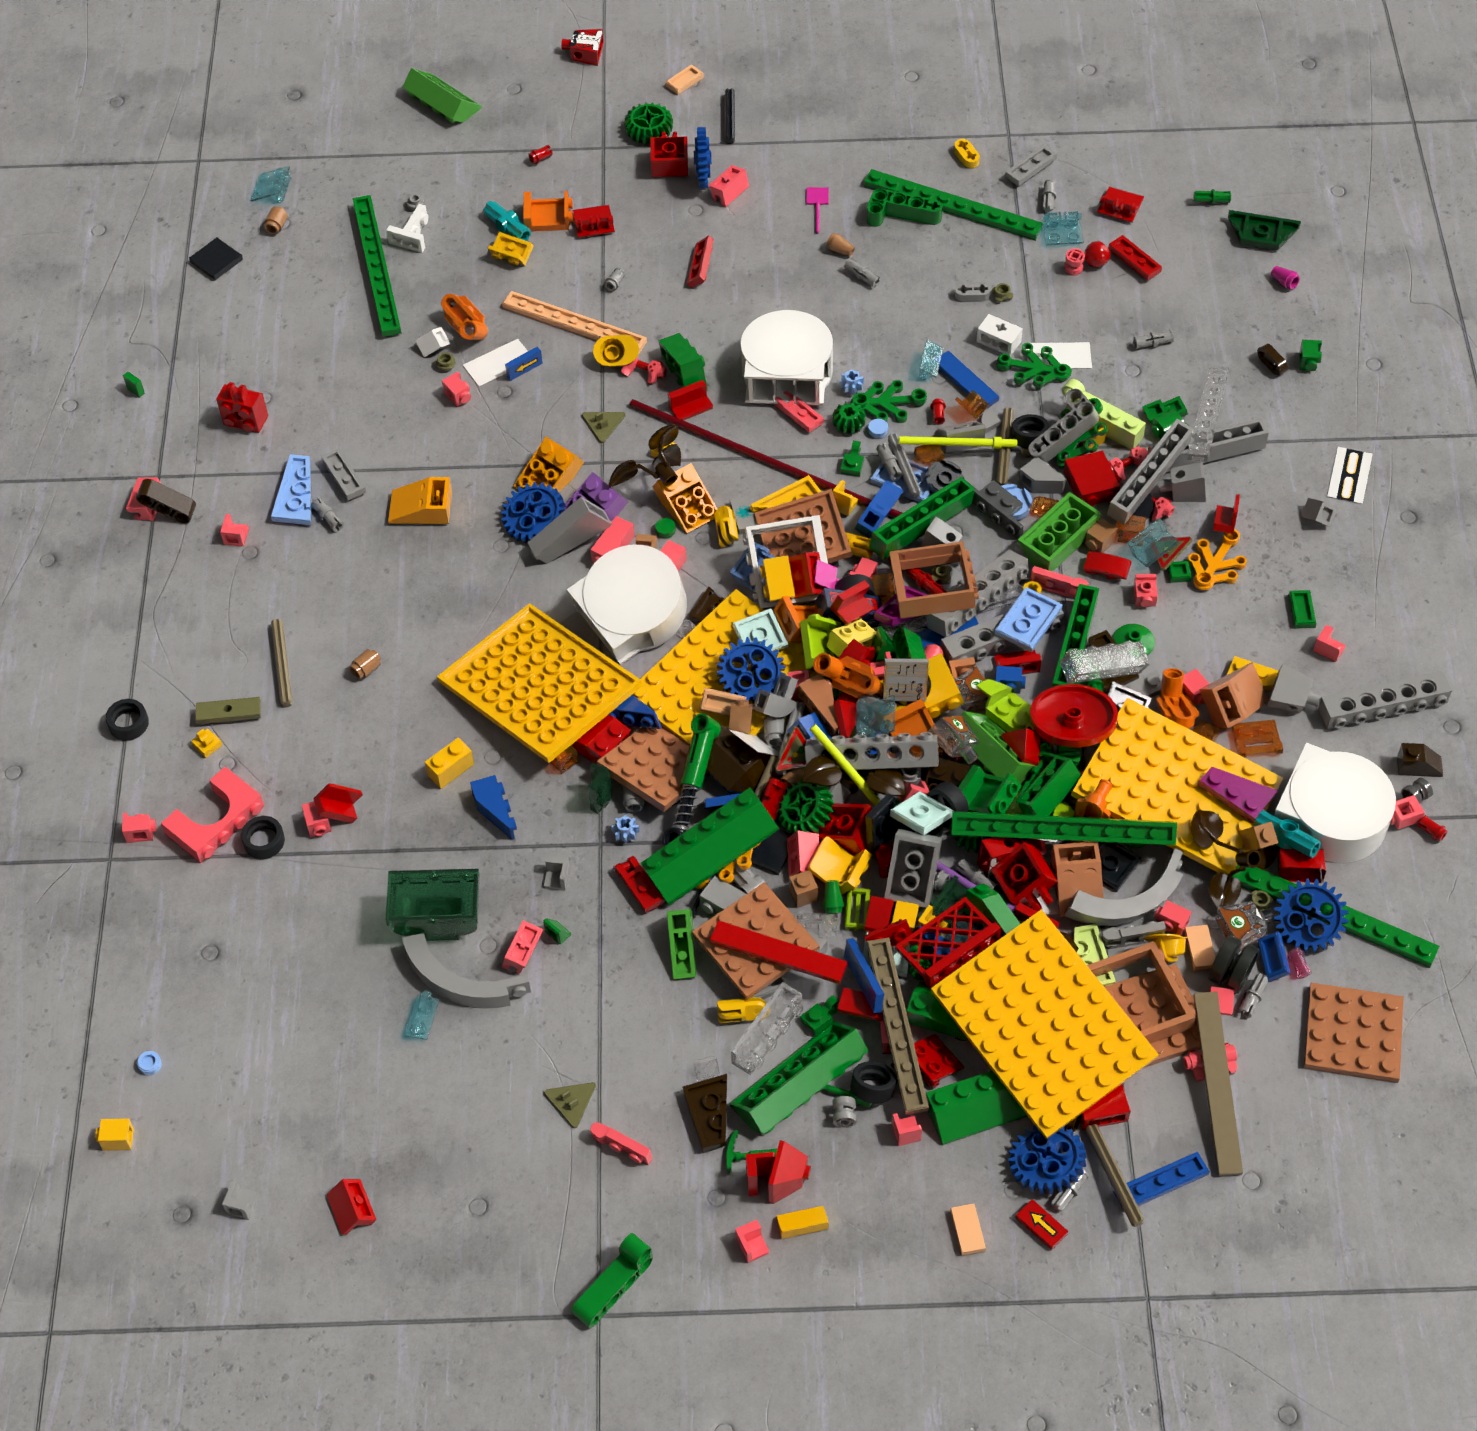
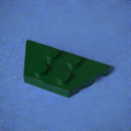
(1262, 230)

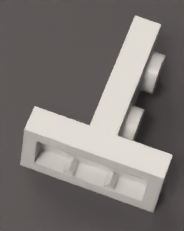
(410, 235)

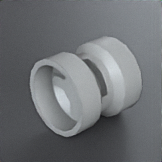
(844, 1111)

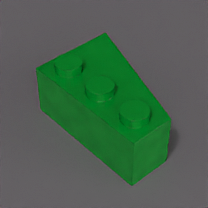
(1048, 785)

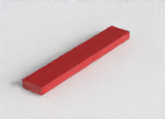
(778, 952)

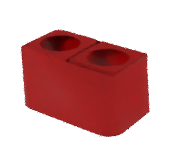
(1296, 866)

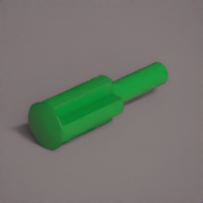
(838, 1091)

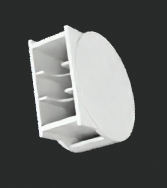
(786, 354)
(631, 599)
(1339, 802)

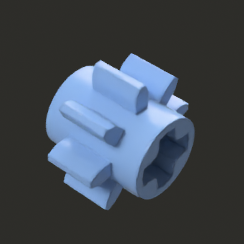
(851, 382)
(625, 829)

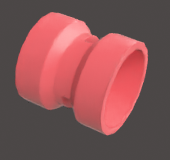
(1074, 261)

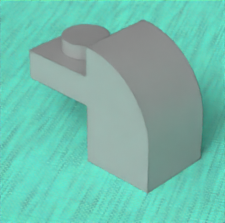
(777, 703)

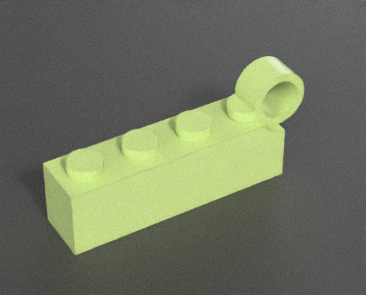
(1121, 426)

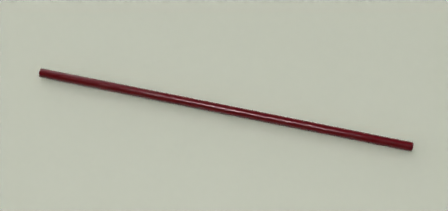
(747, 451)

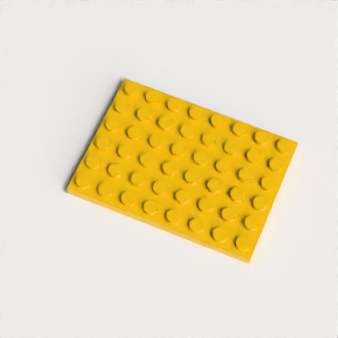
(678, 680)
(539, 682)
(1157, 778)
(1044, 1023)

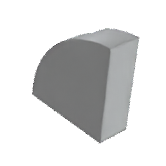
(990, 420)

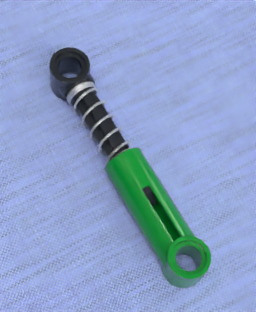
(704, 732)

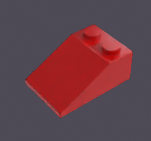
(601, 738)
(847, 826)

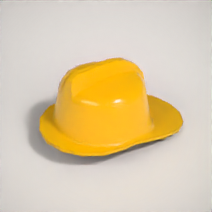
(616, 350)
(1171, 944)

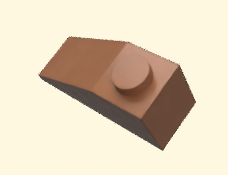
(818, 698)

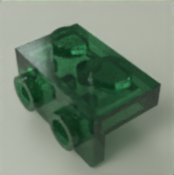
(600, 788)

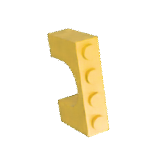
(944, 691)

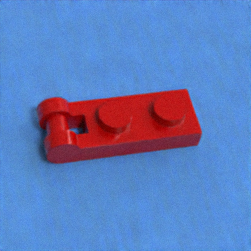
(639, 884)

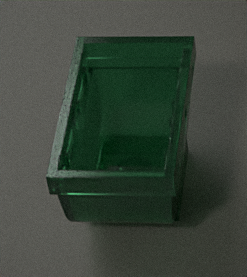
(433, 902)

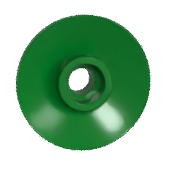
(1142, 634)

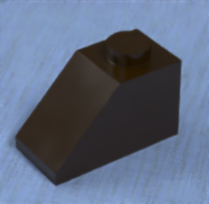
(1418, 760)

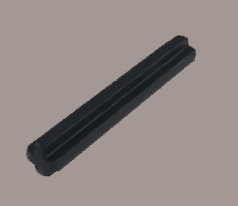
(730, 115)

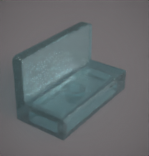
(1152, 543)

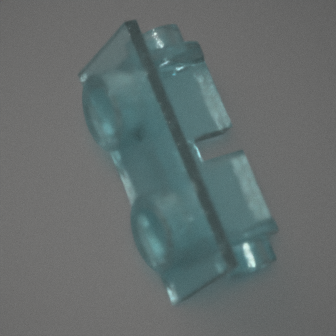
(930, 360)
(422, 1016)

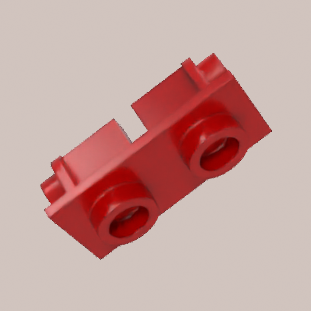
(772, 796)
(895, 932)

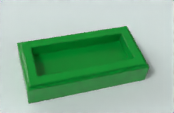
(1302, 609)

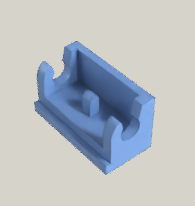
(741, 570)

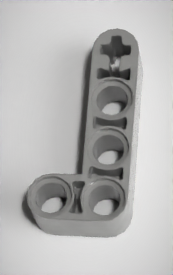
(1061, 428)

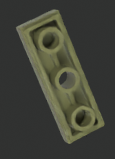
(228, 710)

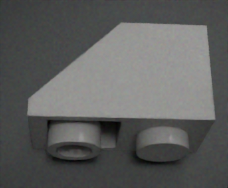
(1041, 478)

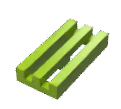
(856, 926)

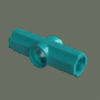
(506, 221)
(1289, 834)

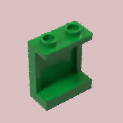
(988, 792)

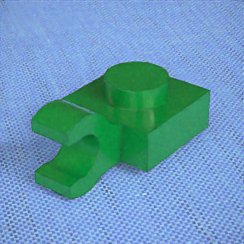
(853, 463)
(820, 1017)

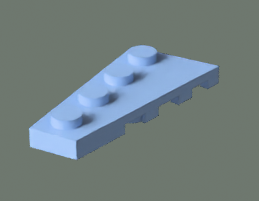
(294, 494)

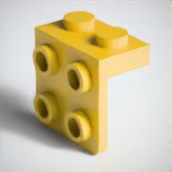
(835, 863)

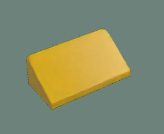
(802, 1222)

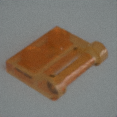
(1257, 733)

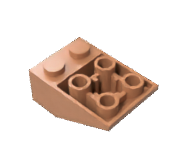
(1234, 696)
(1076, 868)

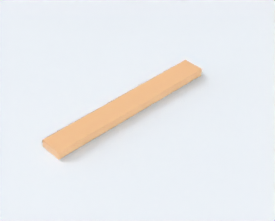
(565, 319)

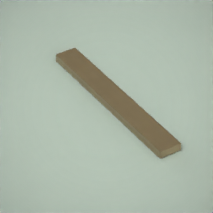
(898, 1027)
(1218, 1084)

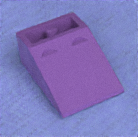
(598, 492)

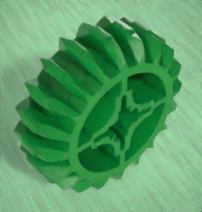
(648, 122)
(799, 803)

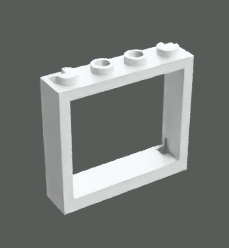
(751, 557)

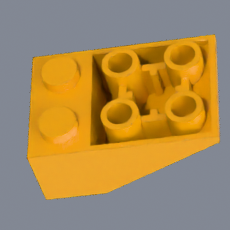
(550, 465)
(687, 499)
(422, 502)

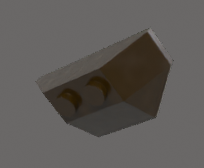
(734, 763)

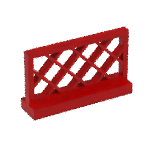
(956, 958)

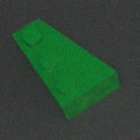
(682, 359)

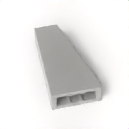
(569, 530)

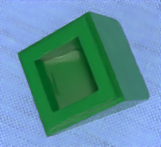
(556, 930)

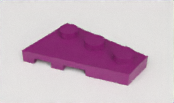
(889, 612)
(1237, 792)

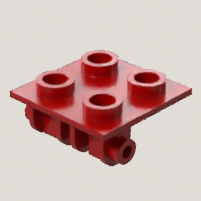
(1120, 204)
(593, 221)
(935, 1060)

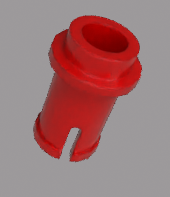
(540, 154)
(938, 407)
(1432, 828)

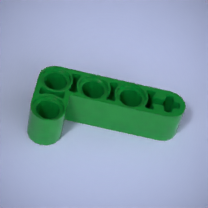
(902, 206)
(907, 644)
(614, 1281)

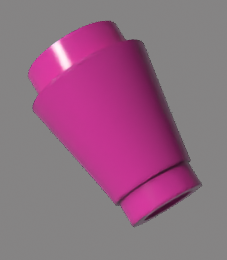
(1285, 277)

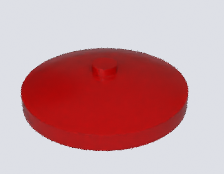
(1073, 715)

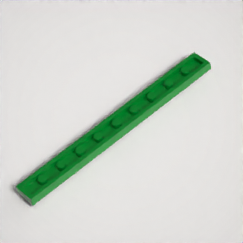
(958, 205)
(376, 266)
(1064, 828)
(1358, 925)

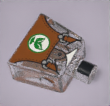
(973, 698)
(956, 737)
(1243, 922)

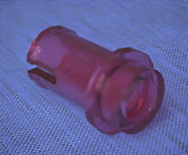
(1298, 960)

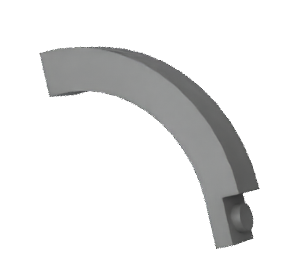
(1114, 912)
(457, 988)

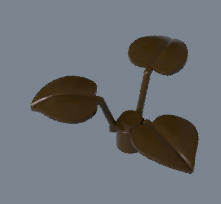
(662, 463)
(824, 772)
(1224, 889)

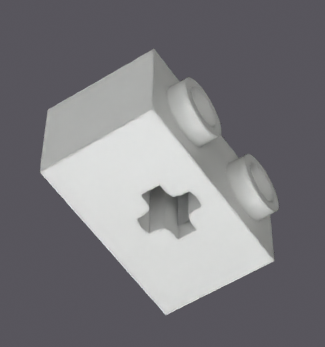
(999, 334)

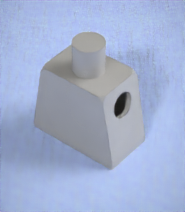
(1186, 483)
(940, 533)
(1292, 691)

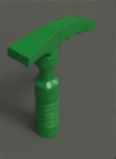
(731, 1155)

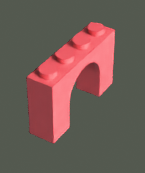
(621, 534)
(203, 840)

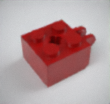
(669, 156)
(242, 407)
(1025, 876)

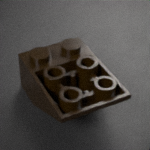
(946, 772)

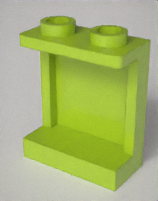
(815, 637)

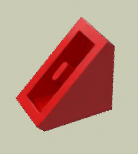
(1024, 744)
(879, 913)

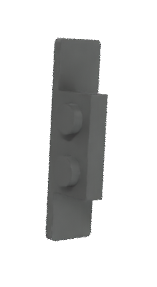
(999, 506)

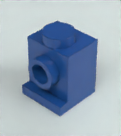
(1011, 677)

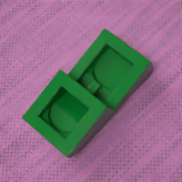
(1158, 408)

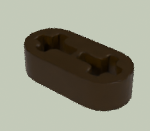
(1272, 359)

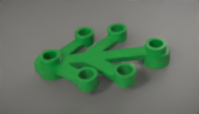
(1056, 371)
(917, 397)
(1070, 450)

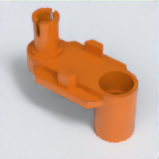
(464, 316)
(849, 675)
(1173, 702)
(1094, 804)

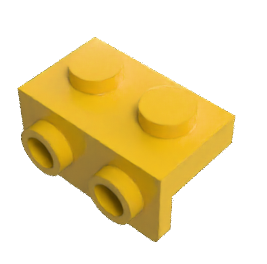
(511, 248)

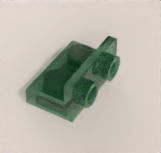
(951, 894)

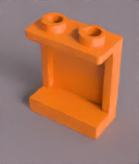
(547, 213)
(790, 617)
(914, 720)

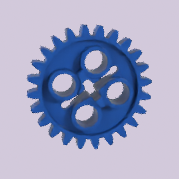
(702, 157)
(532, 512)
(733, 676)
(1319, 896)
(1047, 1159)

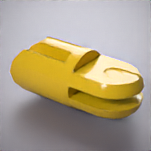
(726, 526)
(859, 545)
(739, 1009)

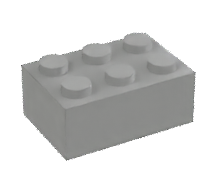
(913, 867)

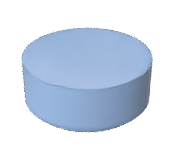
(878, 428)
(149, 1063)

